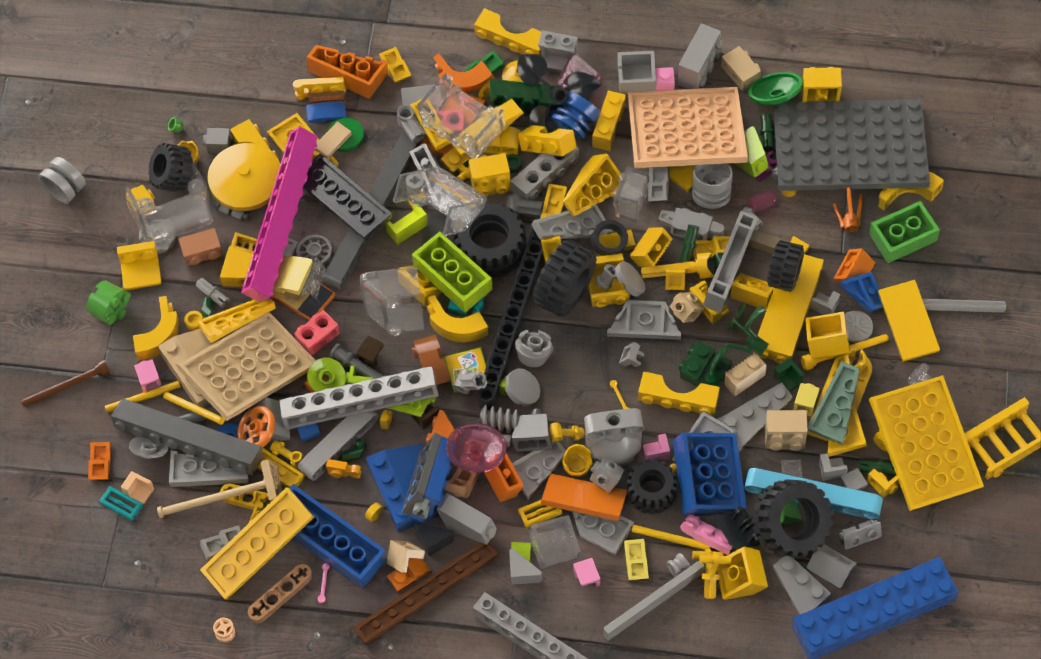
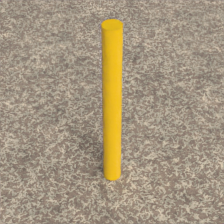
(146, 395)
(194, 408)
(669, 537)

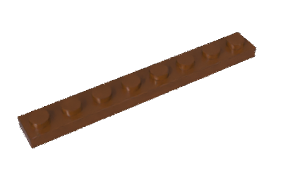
(425, 592)

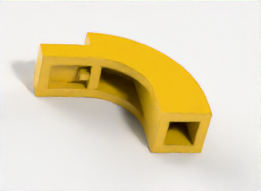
(889, 194)
(456, 329)
(147, 344)

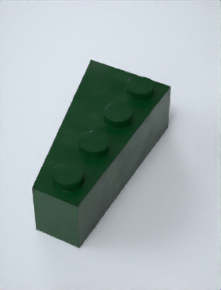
(524, 95)

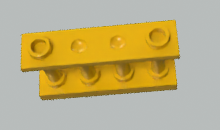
(1003, 420)

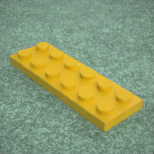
(257, 543)

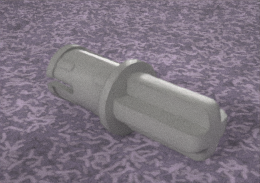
(212, 292)

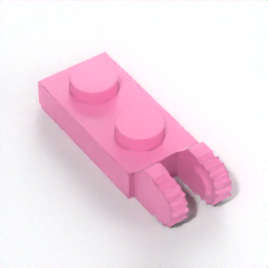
(706, 534)

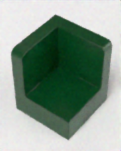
(788, 374)

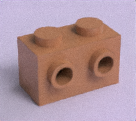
(200, 247)

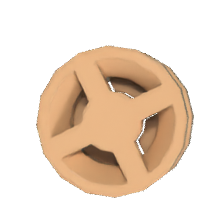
(223, 625)

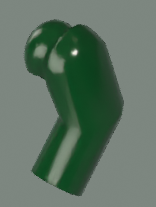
(206, 309)

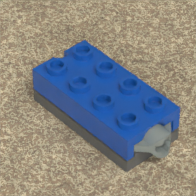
(428, 479)

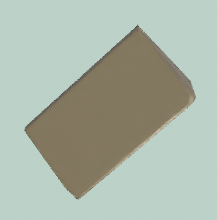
(764, 242)

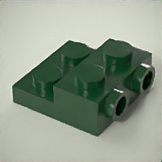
(697, 366)

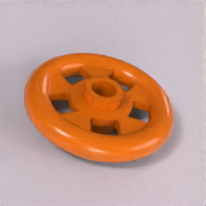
(257, 427)

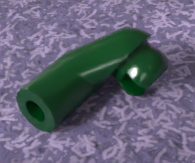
(357, 452)

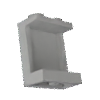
(557, 49)

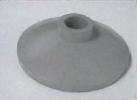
(146, 448)

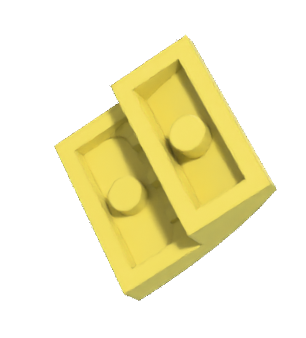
(292, 274)

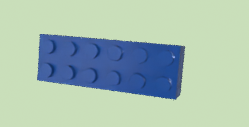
(339, 542)

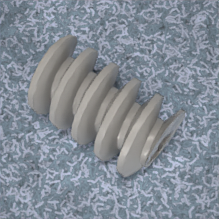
(499, 419)

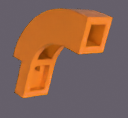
(471, 80)

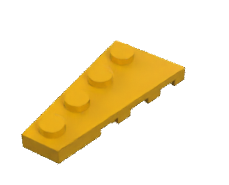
(227, 321)

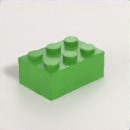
(904, 232)

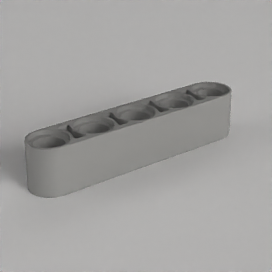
(336, 443)

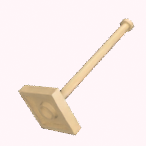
(271, 483)

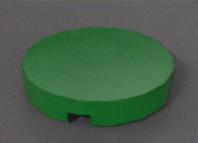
(357, 133)

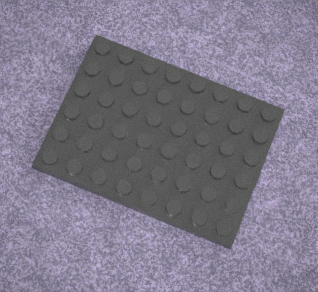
(850, 145)

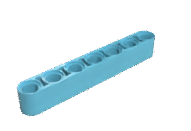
(841, 498)

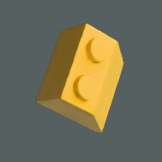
(743, 576)

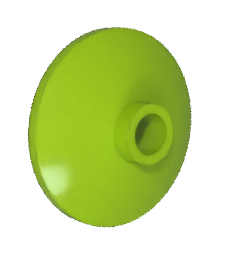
(330, 368)

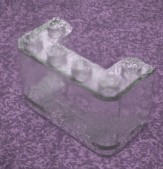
(460, 117)

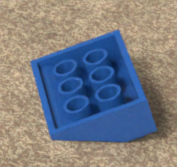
(709, 473)
(392, 476)

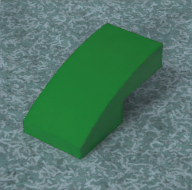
(491, 61)

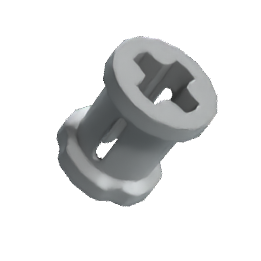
(606, 278)

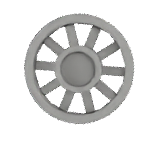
(314, 249)

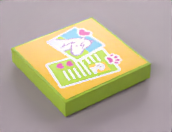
(470, 360)

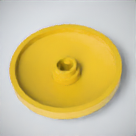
(243, 176)

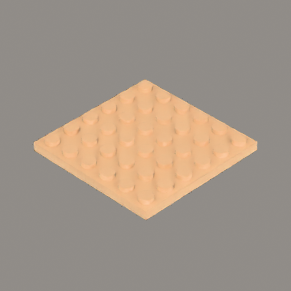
(686, 127)

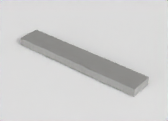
(653, 600)

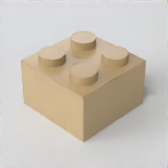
(785, 429)

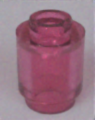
(762, 200)

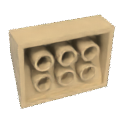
(180, 349)

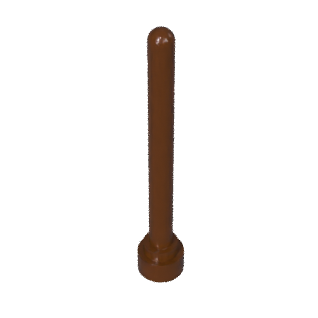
(100, 369)

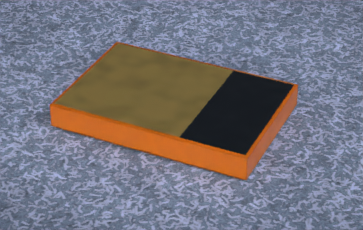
(305, 305)

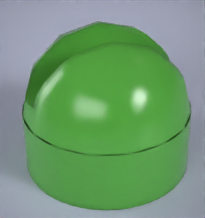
(175, 125)

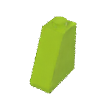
(757, 158)

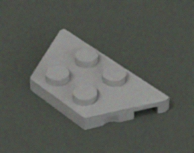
(645, 320)

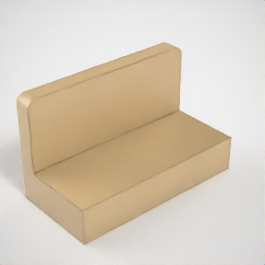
(400, 553)

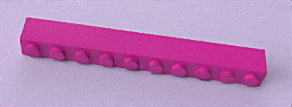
(280, 215)

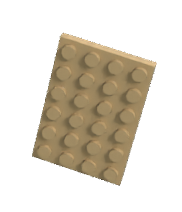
(247, 366)

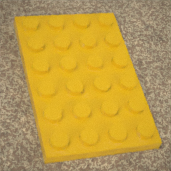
(926, 443)

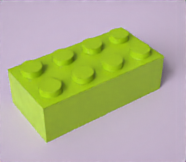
(452, 271)

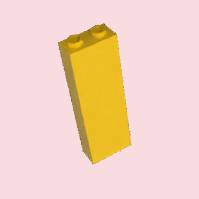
(788, 312)

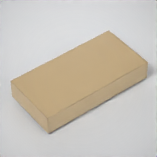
(333, 140)

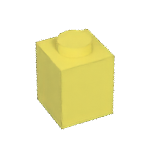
(806, 398)

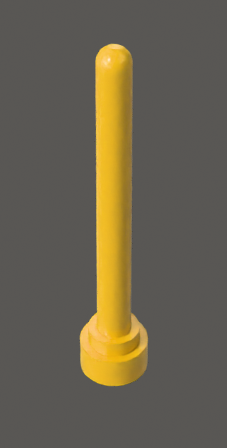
(808, 363)

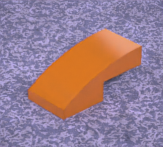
(99, 461)

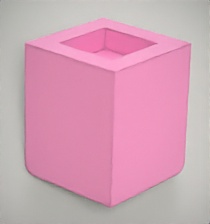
(657, 450)
(586, 572)

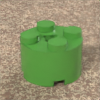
(108, 302)

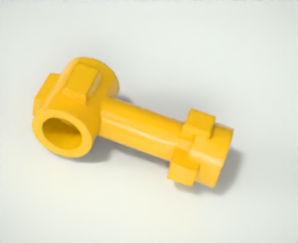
(557, 432)
(278, 448)

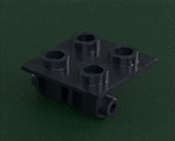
(738, 528)

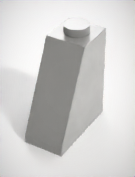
(466, 520)

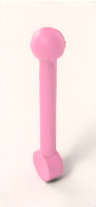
(321, 598)

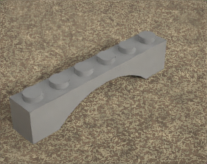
(730, 262)

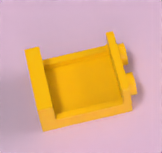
(616, 293)

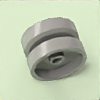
(61, 180)

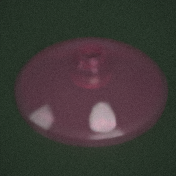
(476, 440)

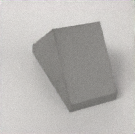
(522, 570)

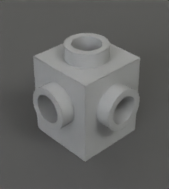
(606, 474)

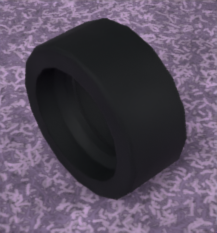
(613, 225)

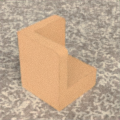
(137, 487)

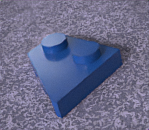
(864, 291)

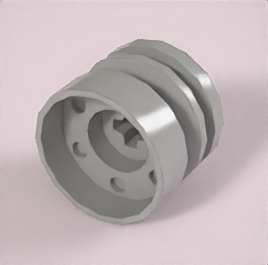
(712, 185)

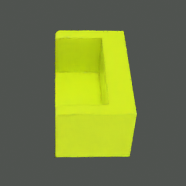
(407, 225)

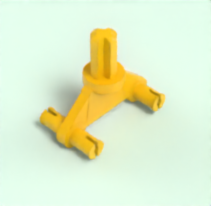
(711, 560)

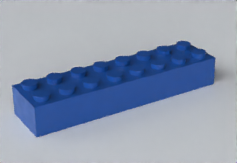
(874, 609)

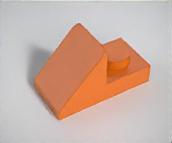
(416, 571)

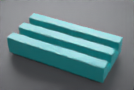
(134, 511)

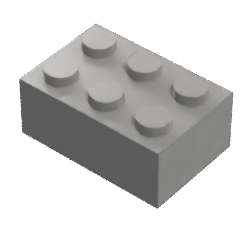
(699, 57)

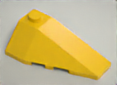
(593, 184)

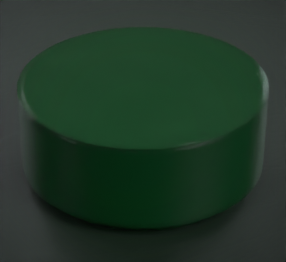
(514, 163)

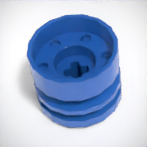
(577, 113)

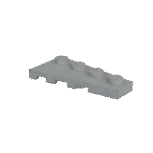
(570, 226)
(751, 416)
(195, 471)

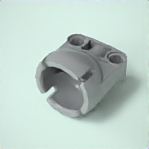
(614, 435)

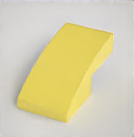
(636, 559)

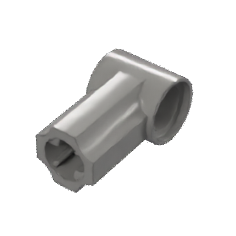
(411, 124)
(469, 381)

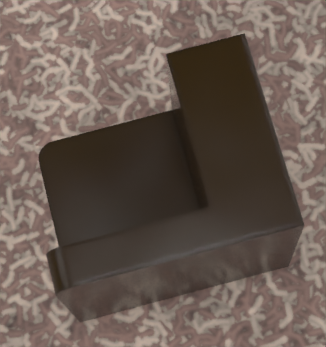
(369, 351)
(427, 416)

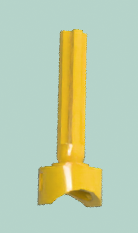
(699, 266)

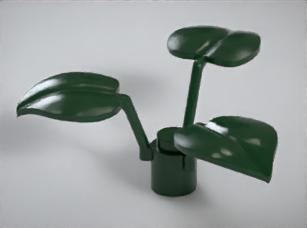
(754, 342)

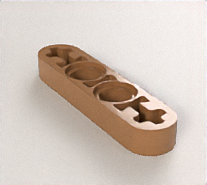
(282, 595)

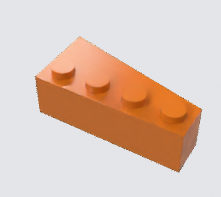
(359, 73)

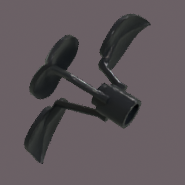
(532, 68)

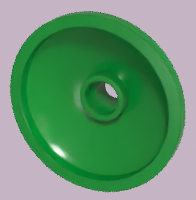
(775, 88)

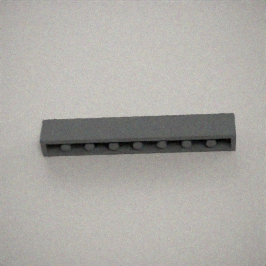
(187, 436)

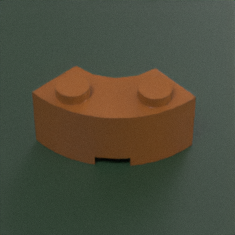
(428, 355)

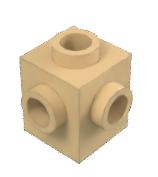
(686, 307)

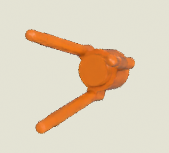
(850, 221)

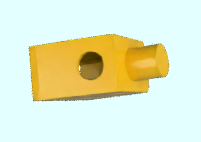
(235, 267)

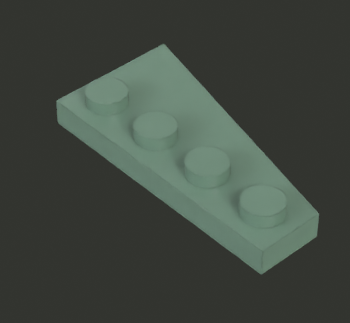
(836, 405)

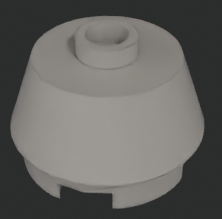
(533, 348)

